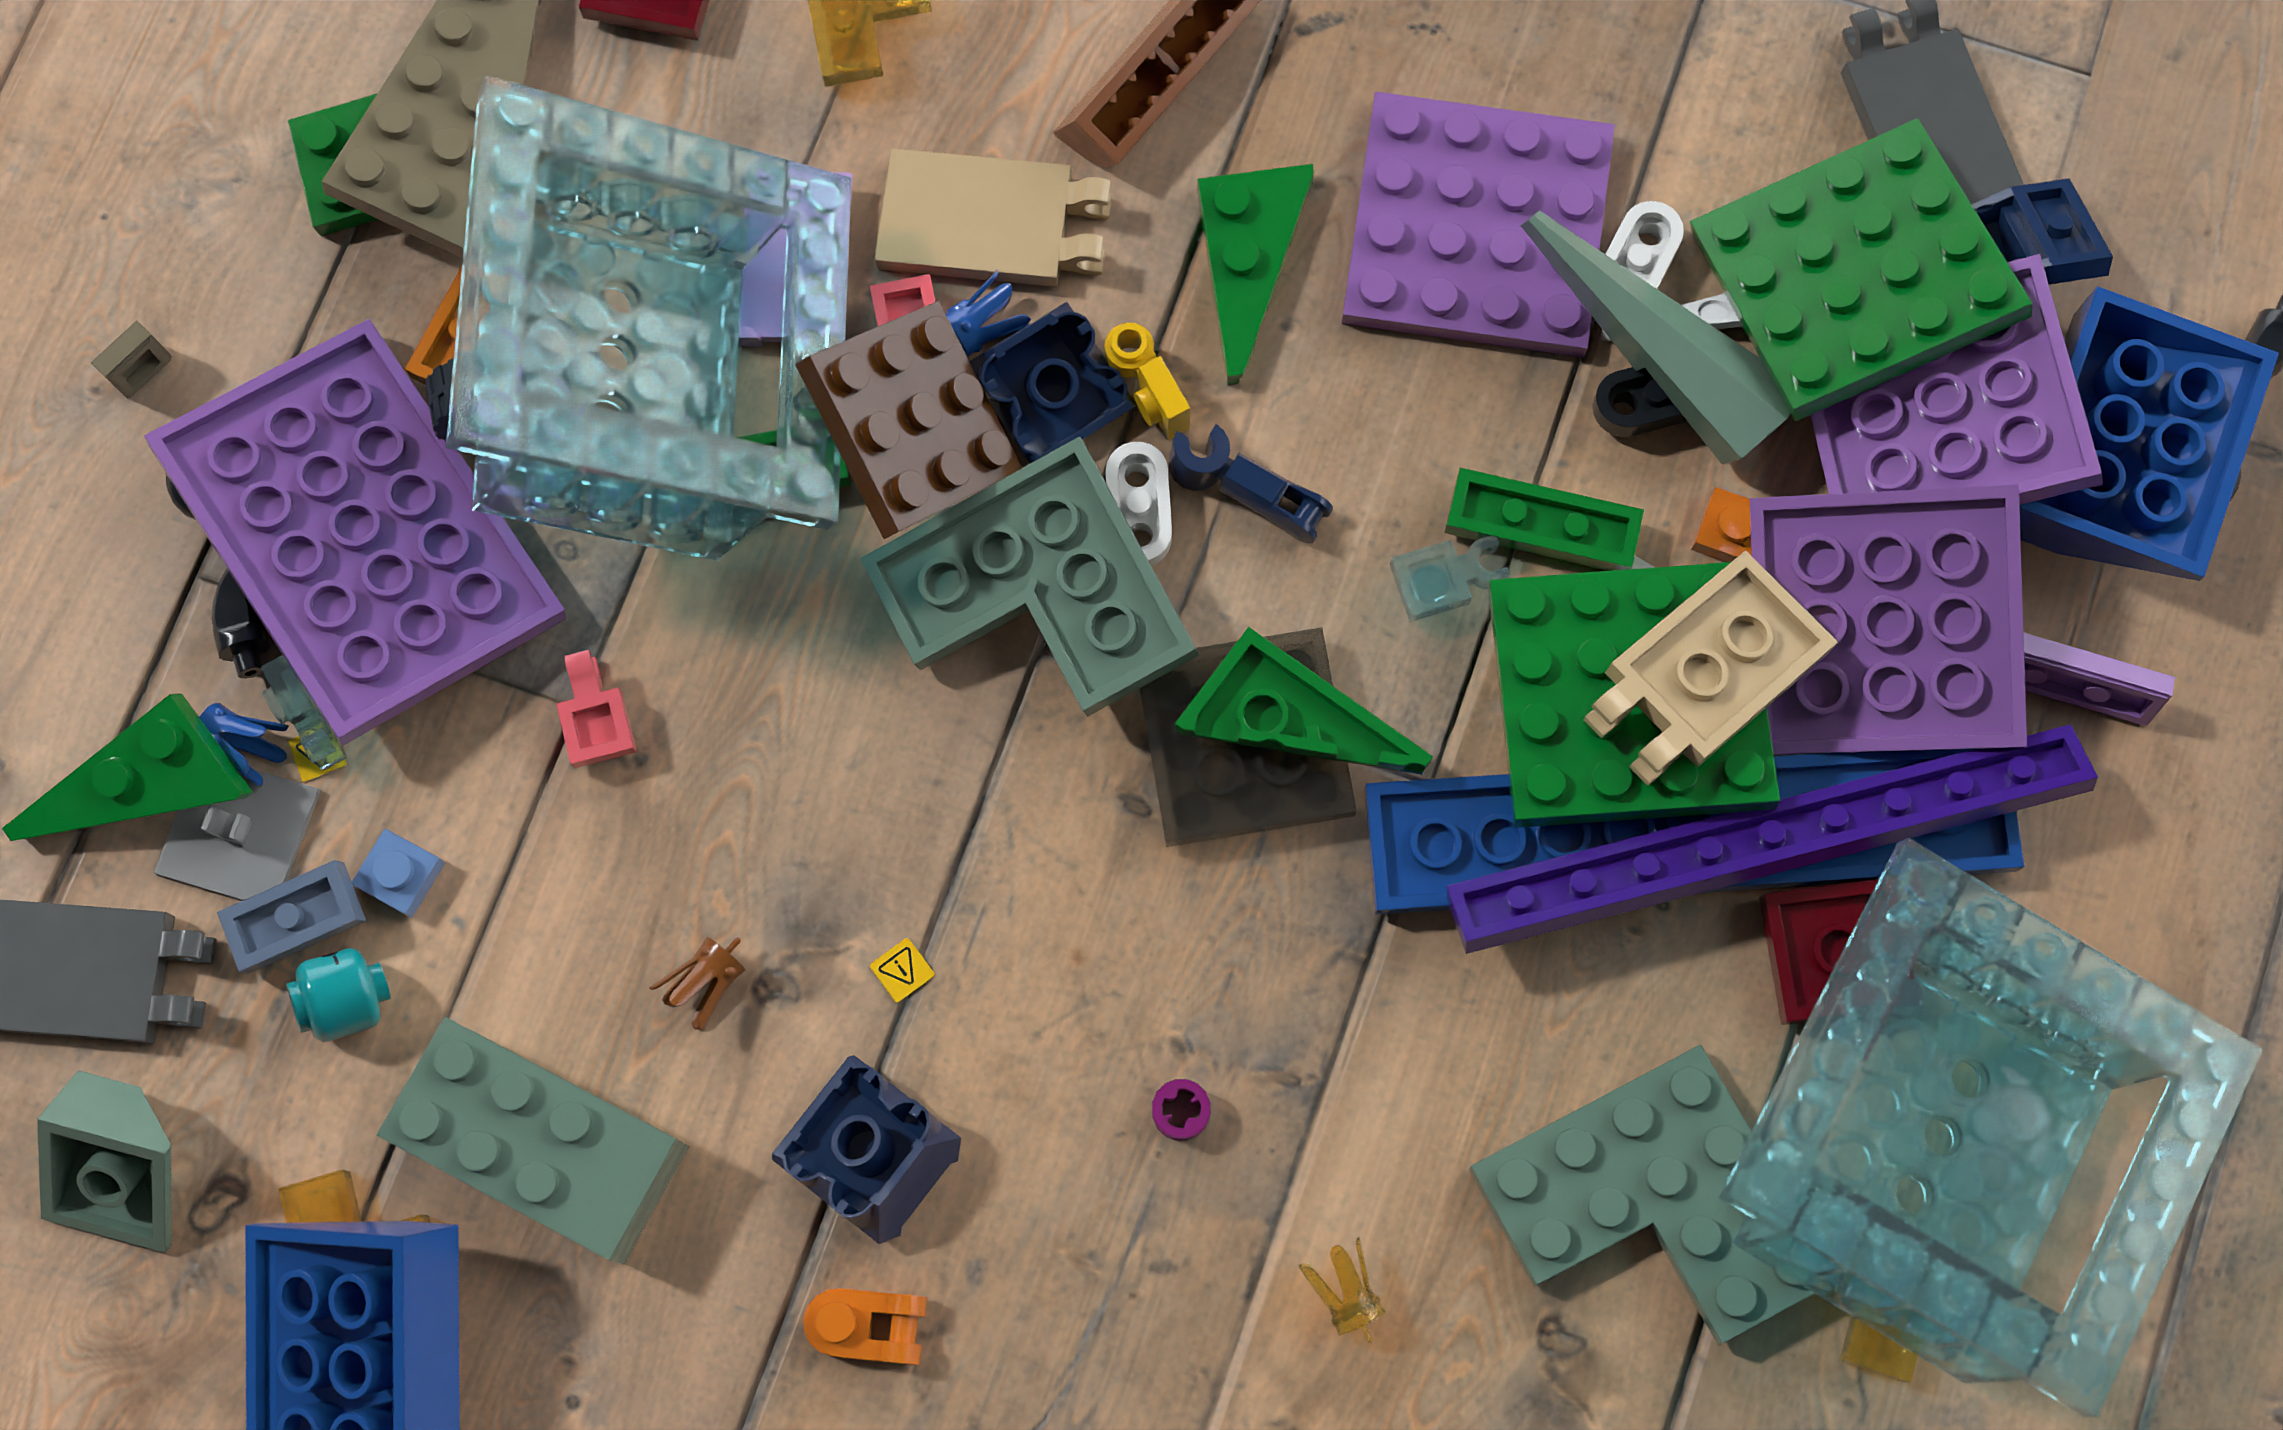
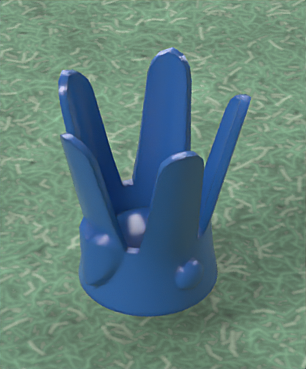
(968, 318)
(244, 734)

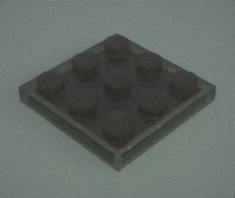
(1230, 788)

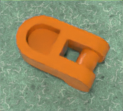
(842, 1323)

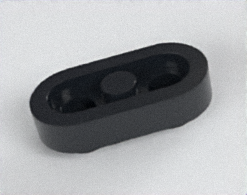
(1641, 391)

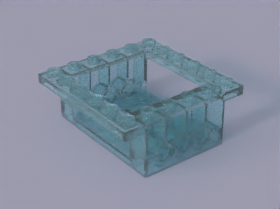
(670, 219)
(2051, 1028)

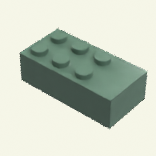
(533, 1141)

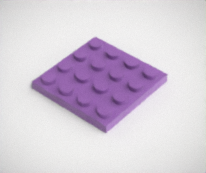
(1444, 214)
(1972, 417)
(1921, 611)

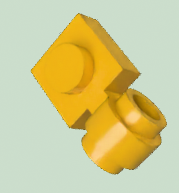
(1158, 393)

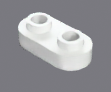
(1641, 259)
(1145, 506)

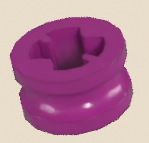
(1169, 1093)

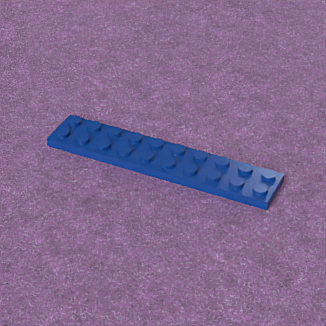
(1464, 829)

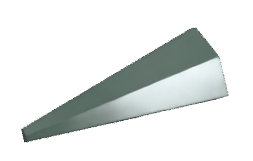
(1702, 371)

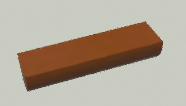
(1149, 77)

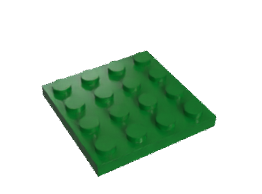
(1859, 269)
(1551, 667)

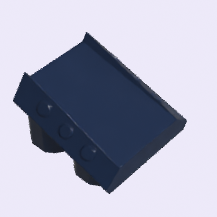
(1051, 383)
(868, 1150)

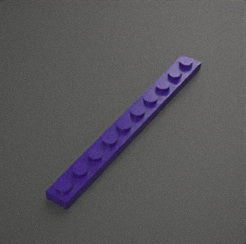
(1767, 842)

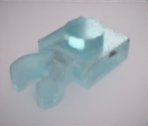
(1438, 579)
(293, 704)

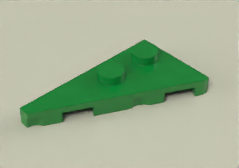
(1247, 235)
(1280, 705)
(149, 769)

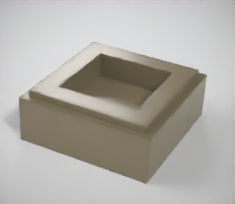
(132, 359)

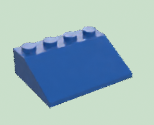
(2170, 434)
(352, 1326)

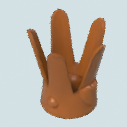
(707, 964)

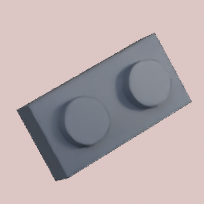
(291, 916)

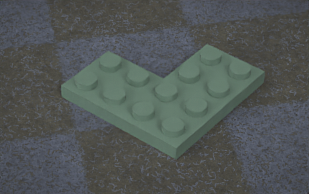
(1046, 546)
(1634, 1162)

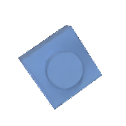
(398, 873)

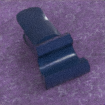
(1247, 484)

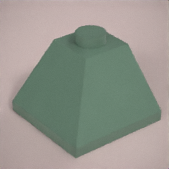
(105, 1163)

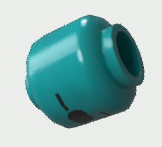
(337, 994)

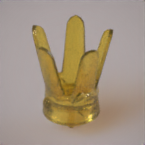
(1359, 1302)

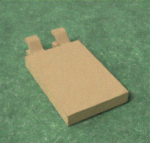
(986, 216)
(1711, 666)

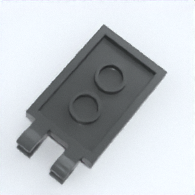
(1930, 82)
(94, 971)

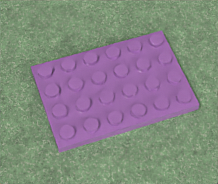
(354, 531)

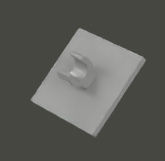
(240, 843)

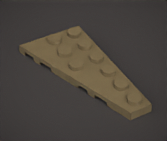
(417, 137)

